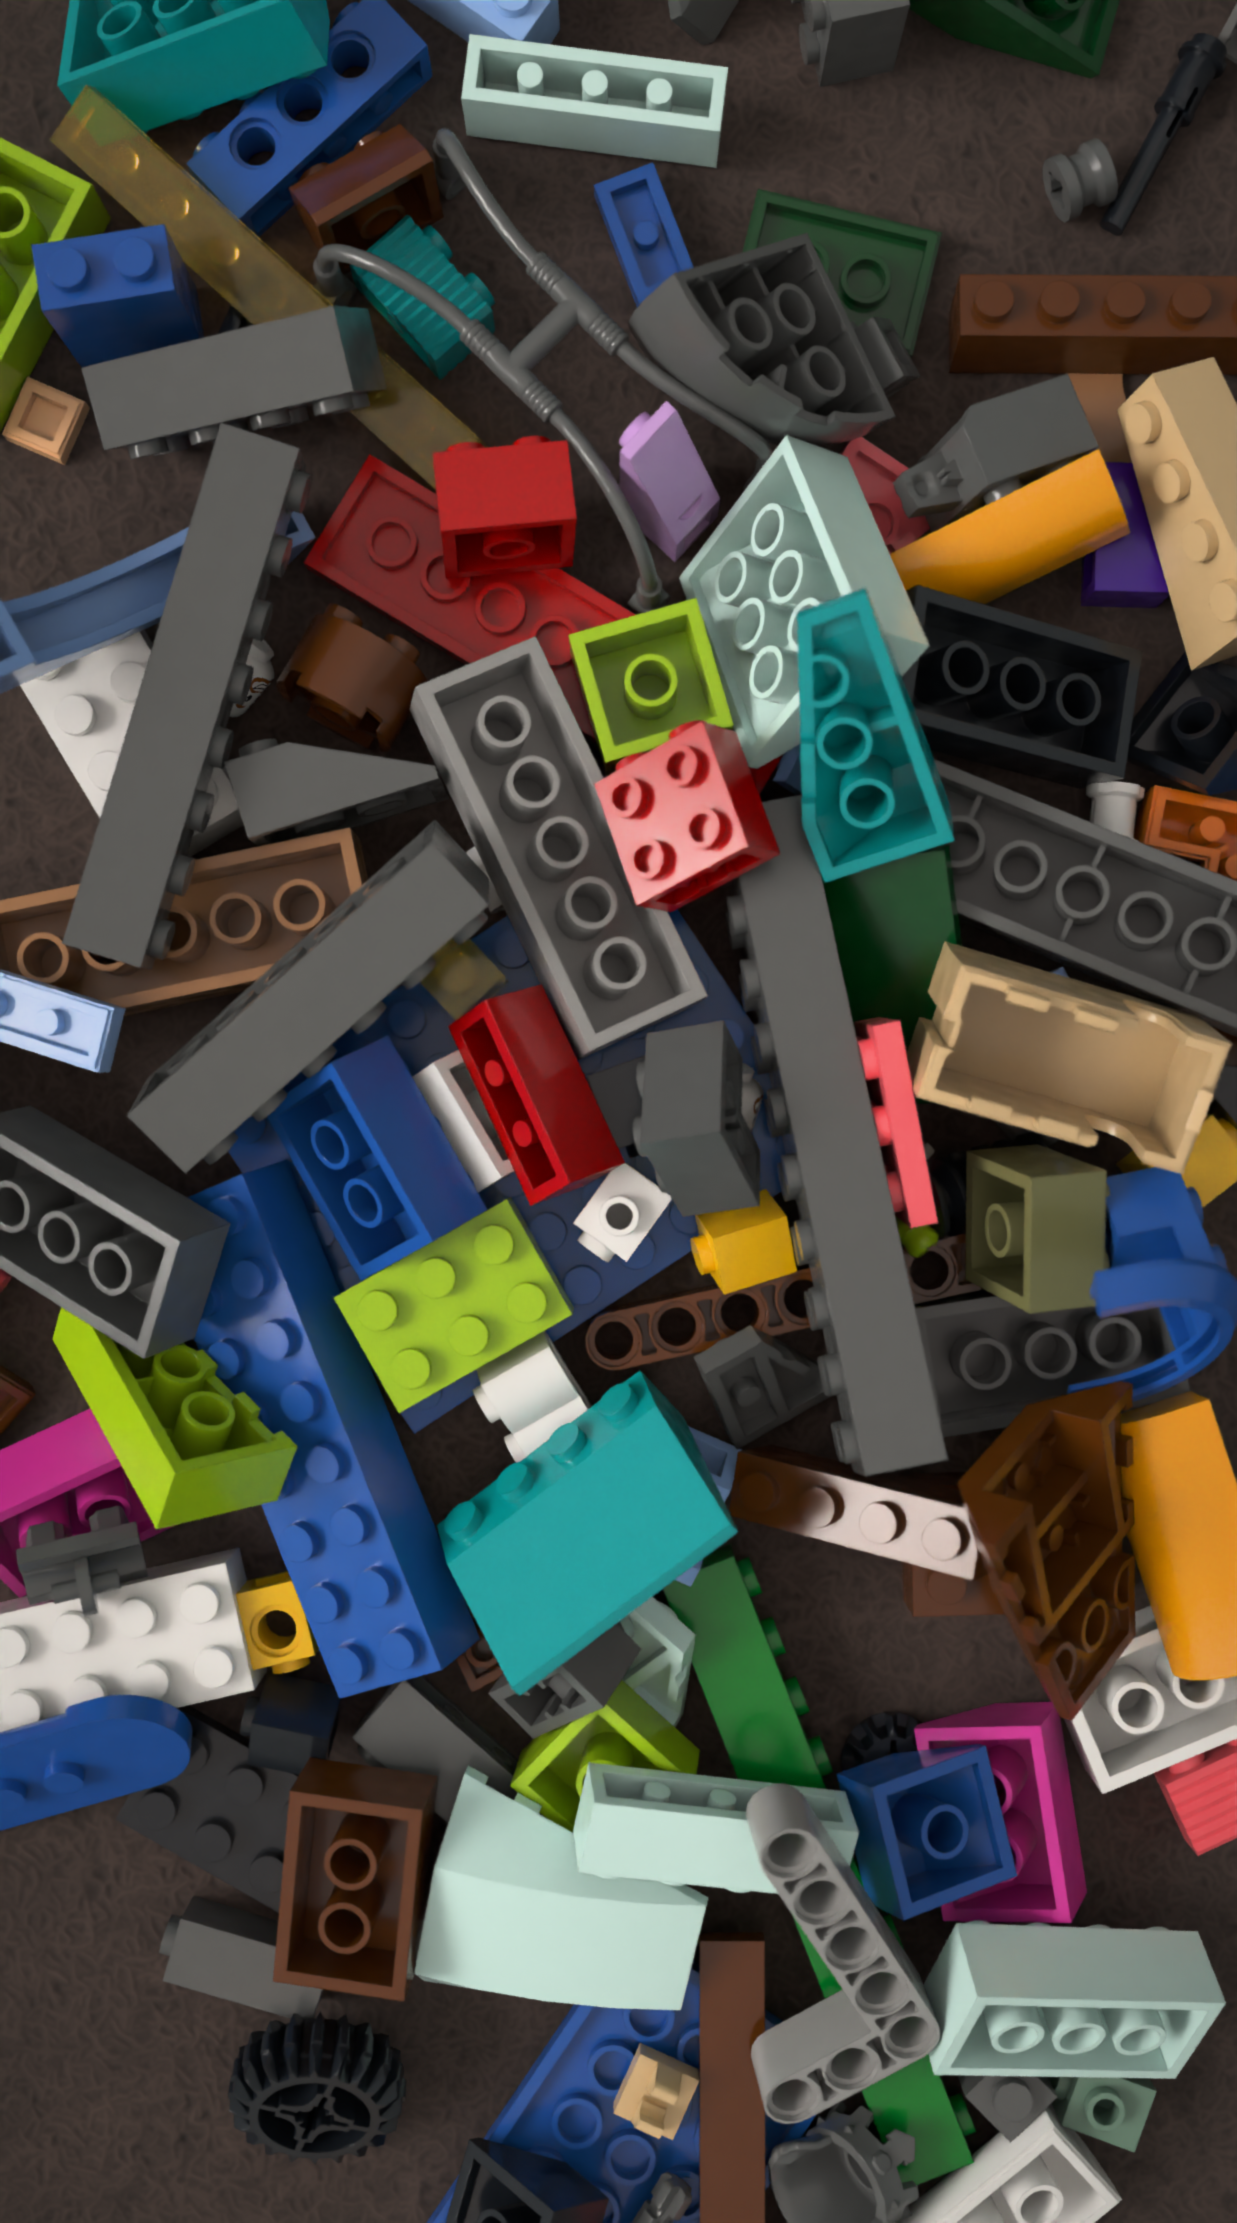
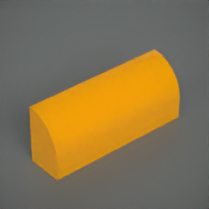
(1019, 535)
(1185, 1532)

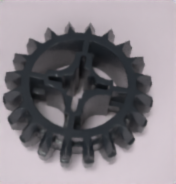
(317, 2088)

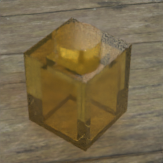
(462, 977)

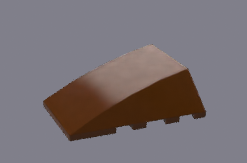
(1052, 1536)

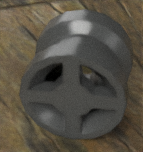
(1080, 180)

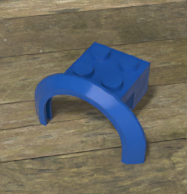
(1164, 1262)

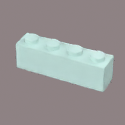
(593, 100)
(684, 1827)

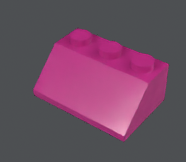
(61, 1479)
(1036, 1806)

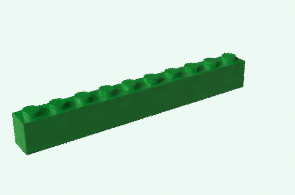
(768, 1744)

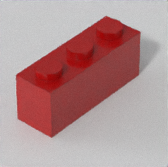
(535, 1093)

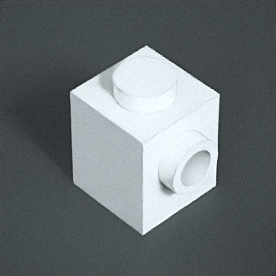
(620, 1213)

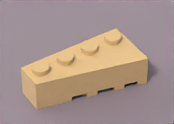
(1185, 465)

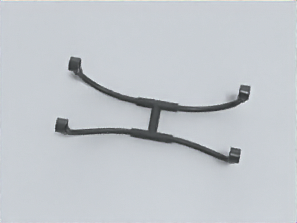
(514, 367)

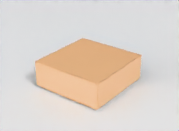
(46, 420)

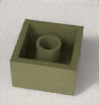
(1035, 1226)

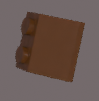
(368, 191)

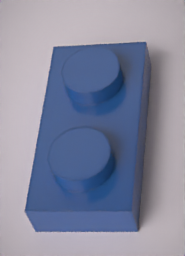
(642, 229)

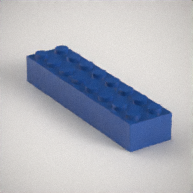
(350, 1502)

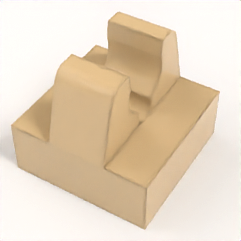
(656, 2092)

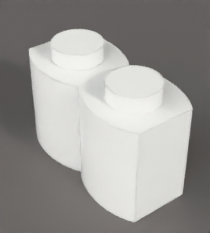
(530, 1394)

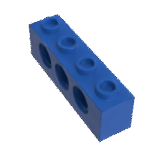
(350, 108)

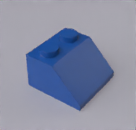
(927, 1827)

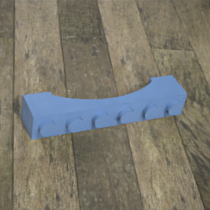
(97, 609)

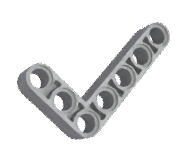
(881, 2013)

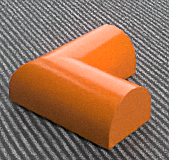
(1190, 828)

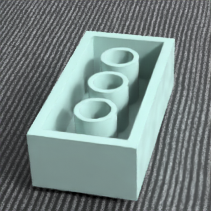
(1070, 2001)

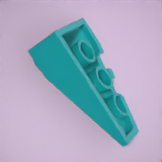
(862, 751)

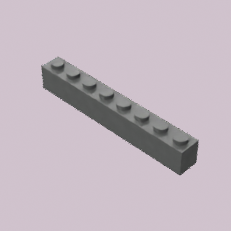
(188, 697)

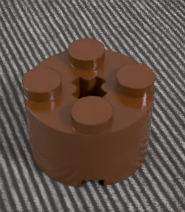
(353, 678)

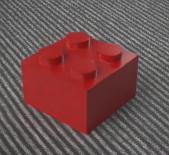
(505, 507)

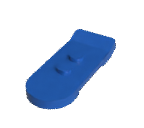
(90, 1756)

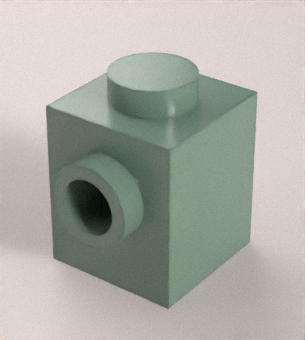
(1104, 2107)

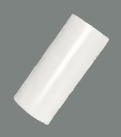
(1033, 2179)

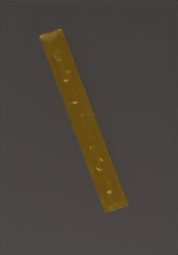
(239, 263)

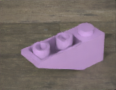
(666, 481)

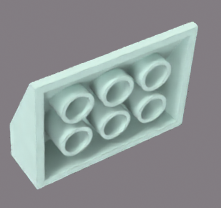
(782, 548)

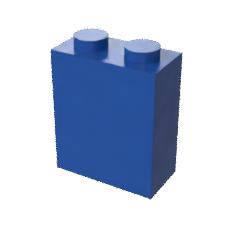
(117, 293)

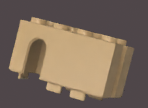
(1065, 1057)

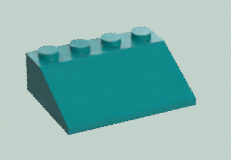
(188, 55)
(584, 1530)

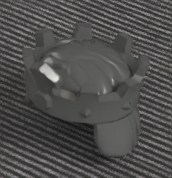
(843, 2172)

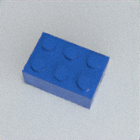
(375, 1157)

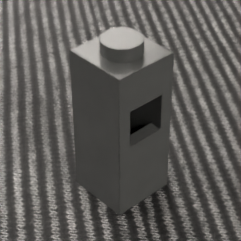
(231, 1958)

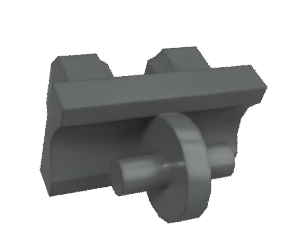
(81, 1564)

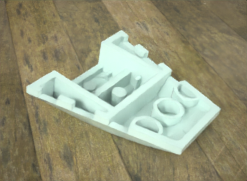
(526, 1924)

